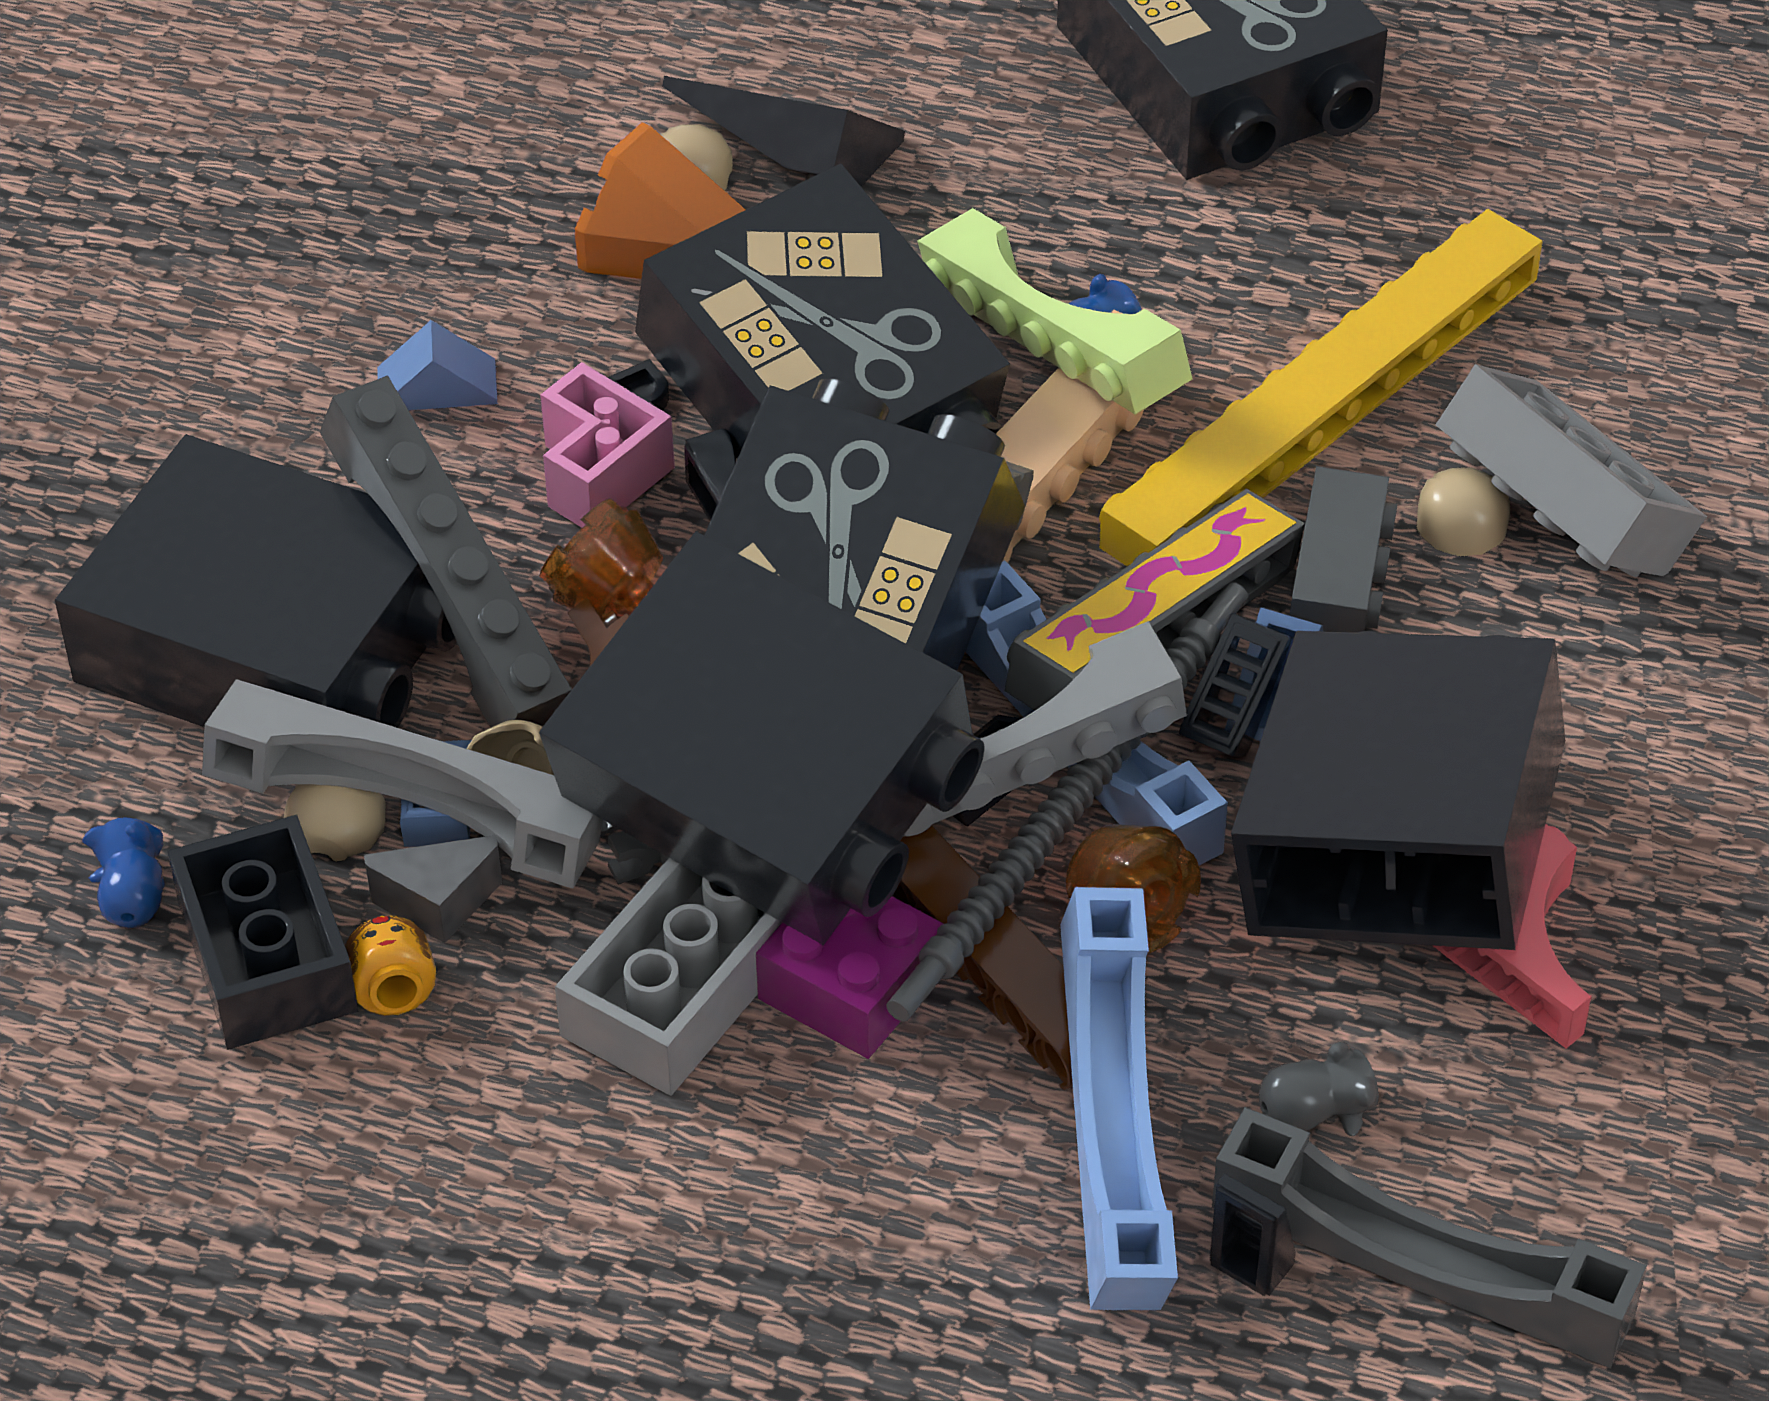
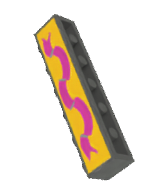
(1178, 581)

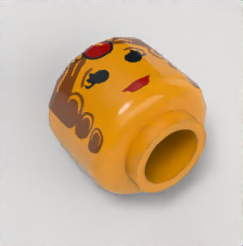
(390, 965)

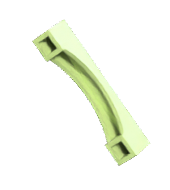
(1118, 355)

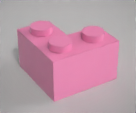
(601, 443)

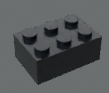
(263, 931)

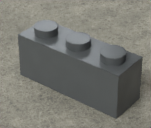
(1343, 551)

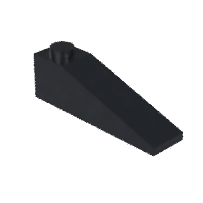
(795, 132)

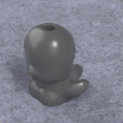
(1316, 1090)

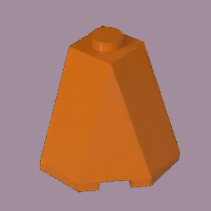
(646, 205)

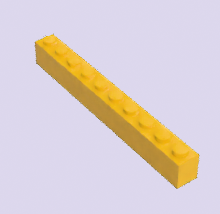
(1327, 385)

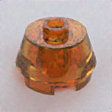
(604, 561)
(1139, 859)

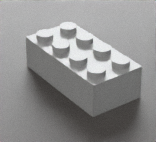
(1569, 473)
(665, 977)

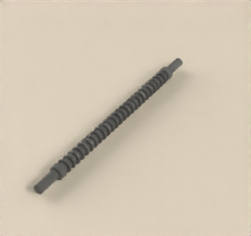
(1036, 840)

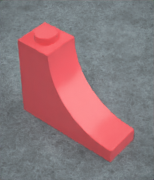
(1532, 975)

